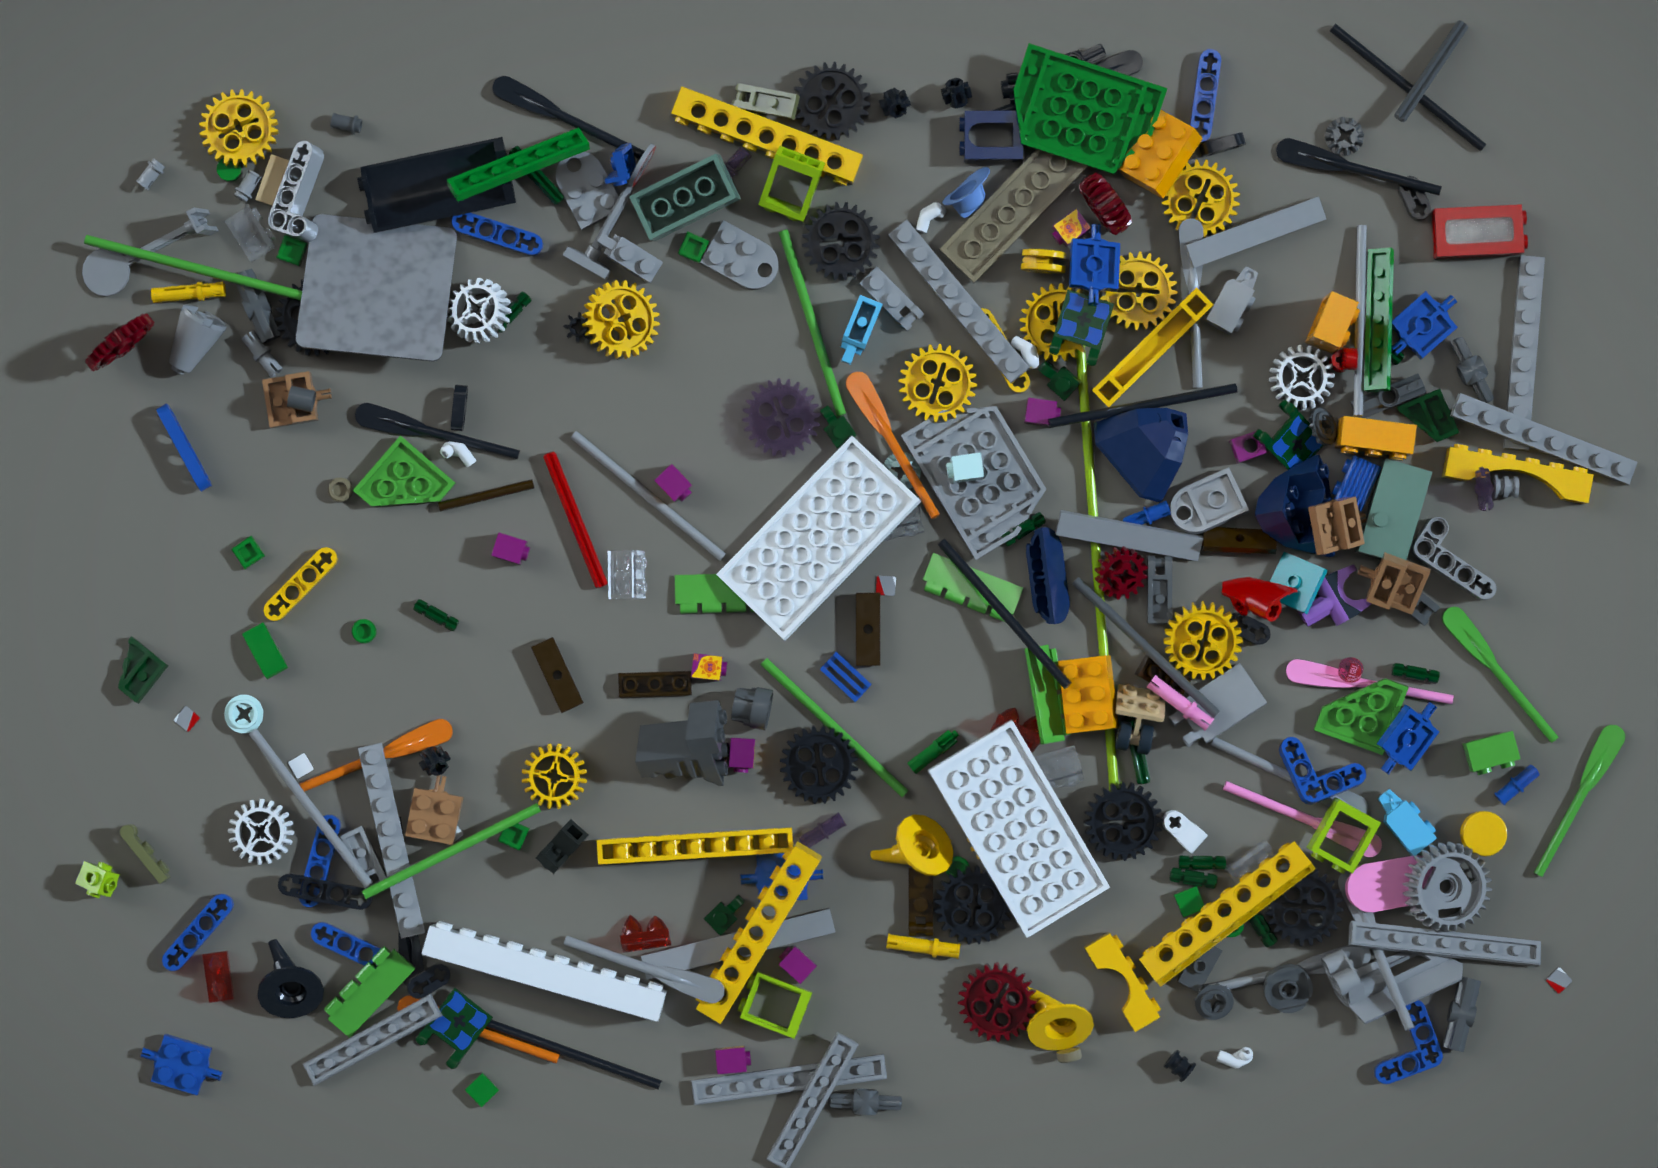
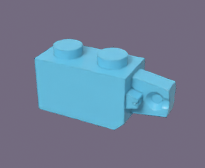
(860, 327)
(1405, 823)

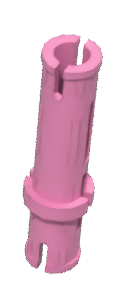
(1179, 702)

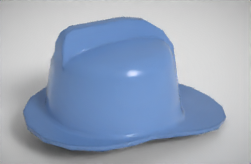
(969, 194)

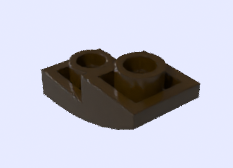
(1149, 669)

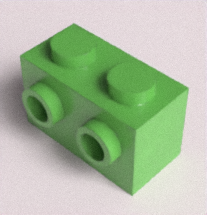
(1491, 751)

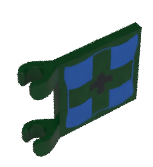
(1082, 324)
(1292, 441)
(458, 1026)

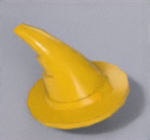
(919, 844)
(1058, 1024)

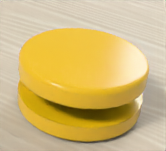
(1042, 261)
(1483, 833)

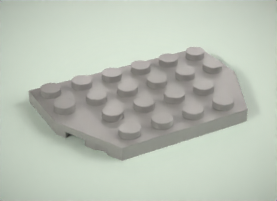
(982, 507)

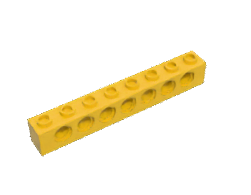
(689, 99)
(694, 845)
(807, 862)
(1240, 913)

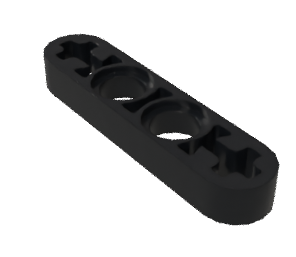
(325, 891)

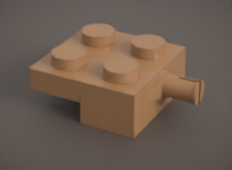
(276, 396)
(1337, 525)
(1395, 583)
(434, 814)

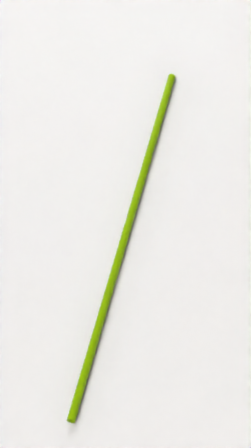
(1095, 547)

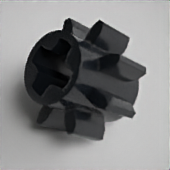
(1007, 86)
(956, 93)
(895, 103)
(573, 322)
(434, 760)

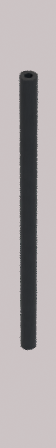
(1407, 86)
(1152, 403)
(1004, 614)
(574, 1054)

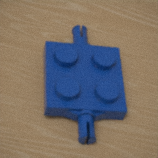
(1094, 264)
(1423, 325)
(1408, 737)
(765, 866)
(181, 1064)

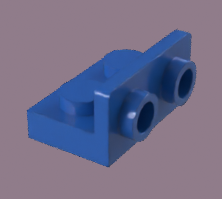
(623, 164)

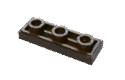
(1238, 541)
(867, 644)
(551, 660)
(671, 684)

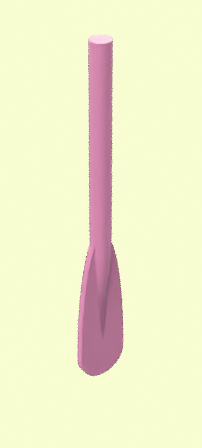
(1321, 675)
(1339, 832)

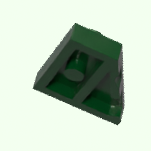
(1431, 415)
(140, 670)

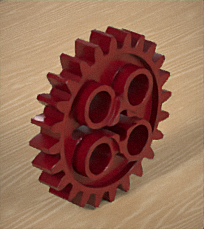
(119, 342)
(1016, 1012)

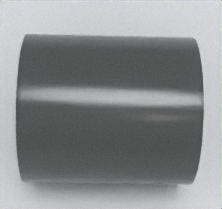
(301, 398)

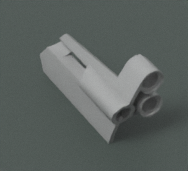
(1367, 991)

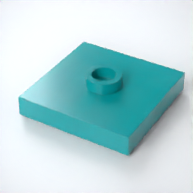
(1300, 575)

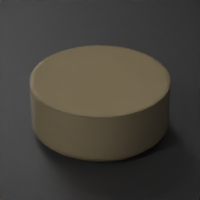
(340, 489)
(1069, 1055)

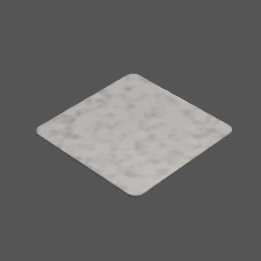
(376, 289)

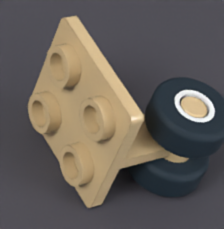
(1142, 705)

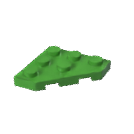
(403, 478)
(1363, 715)

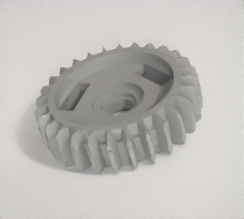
(1461, 894)

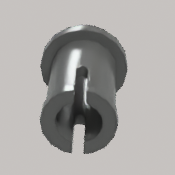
(346, 123)

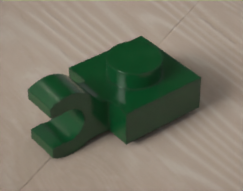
(1061, 381)
(838, 429)
(723, 916)

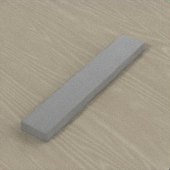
(1255, 232)
(1129, 535)
(372, 1039)
(812, 1101)

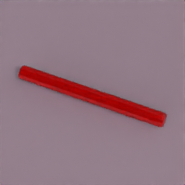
(575, 519)

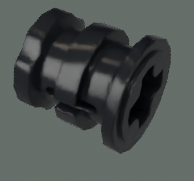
(1179, 1065)

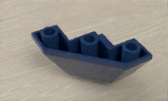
(1144, 447)
(1285, 503)

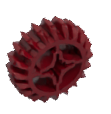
(1105, 203)

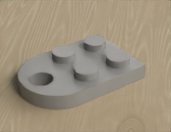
(586, 189)
(739, 257)
(1210, 502)

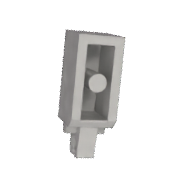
(630, 257)
(1232, 301)

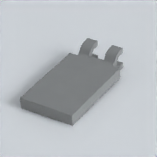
(1234, 697)

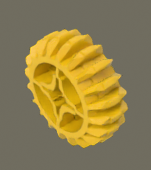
(570, 778)

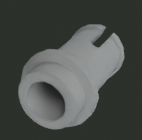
(150, 173)
(247, 186)

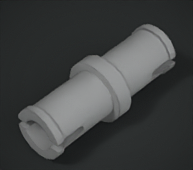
(262, 354)

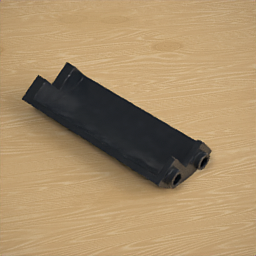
(417, 189)

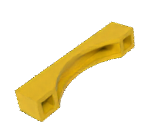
(1152, 347)
(1566, 484)

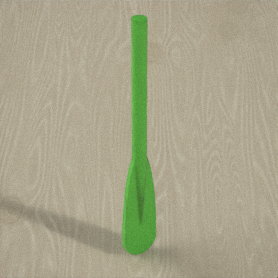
(1470, 638)
(1600, 759)

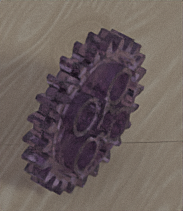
(802, 410)

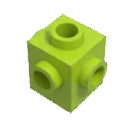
(97, 879)

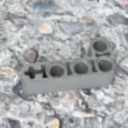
(305, 160)
(1455, 563)

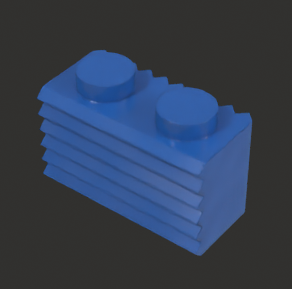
(1357, 480)

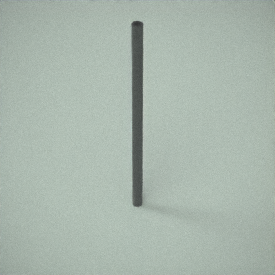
(1146, 647)

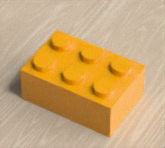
(1162, 156)
(1332, 322)
(1375, 437)
(1091, 698)

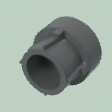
(752, 707)

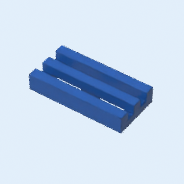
(830, 662)

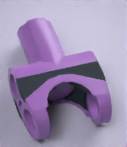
(1333, 600)

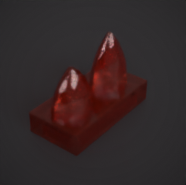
(1028, 730)
(635, 939)
(218, 976)

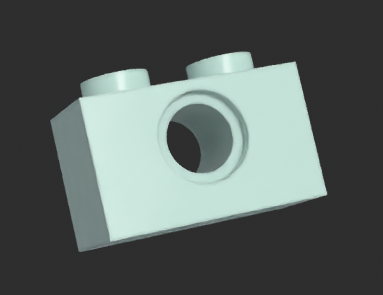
(965, 468)

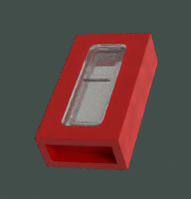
(1479, 231)

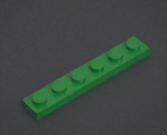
(518, 164)
(1378, 319)

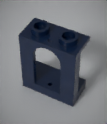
(974, 152)

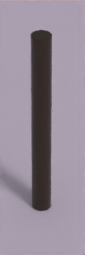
(486, 495)

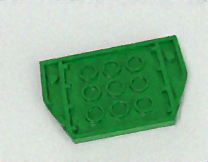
(1082, 108)

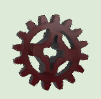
(1114, 566)

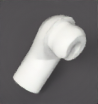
(928, 213)
(1028, 351)
(459, 450)
(1236, 1059)

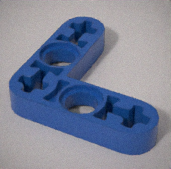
(1311, 779)
(1417, 1054)

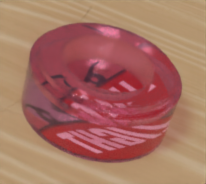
(1350, 669)

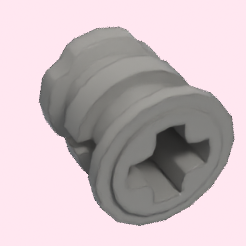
(1505, 486)

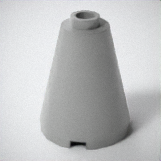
(194, 338)

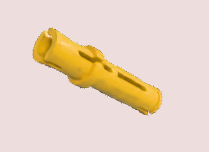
(186, 292)
(924, 946)

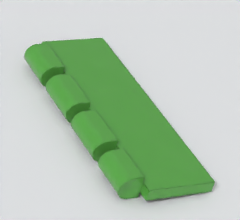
(944, 574)
(708, 591)
(1046, 701)
(375, 987)

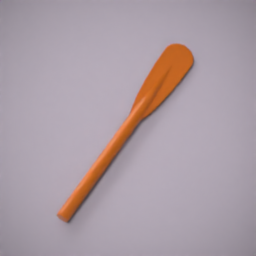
(871, 406)
(417, 740)
(498, 1038)

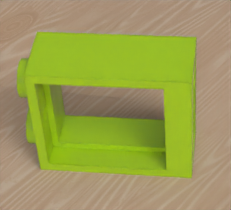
(799, 163)
(1324, 826)
(798, 1014)

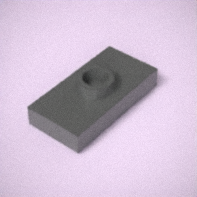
(1197, 973)

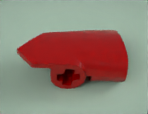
(1256, 596)

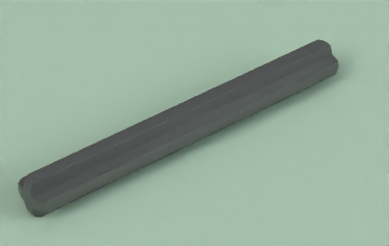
(1431, 71)

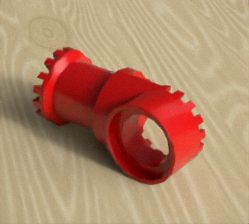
(1350, 359)

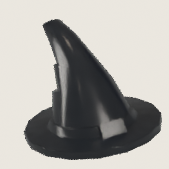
(289, 989)

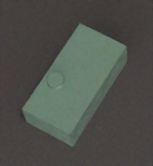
(685, 197)
(1394, 509)

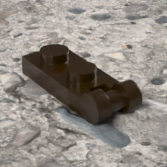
(920, 902)

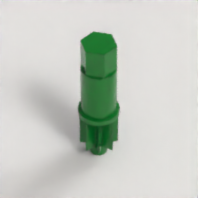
(933, 751)

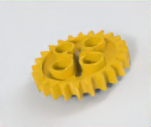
(229, 108)
(1220, 207)
(639, 311)
(1137, 313)
(1037, 327)
(916, 376)
(1224, 644)

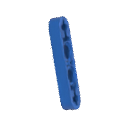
(1206, 96)
(496, 236)
(184, 447)
(317, 860)
(200, 934)
(356, 943)

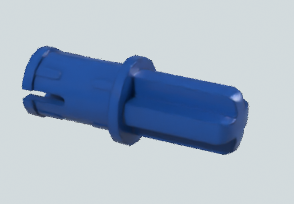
(1149, 514)
(1517, 784)

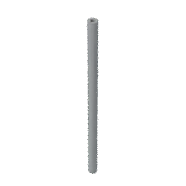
(1360, 322)
(648, 496)
(311, 808)

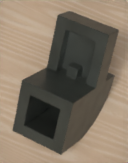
(562, 846)

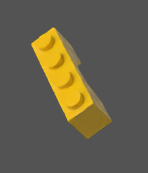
(1138, 1008)

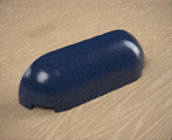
(1048, 576)

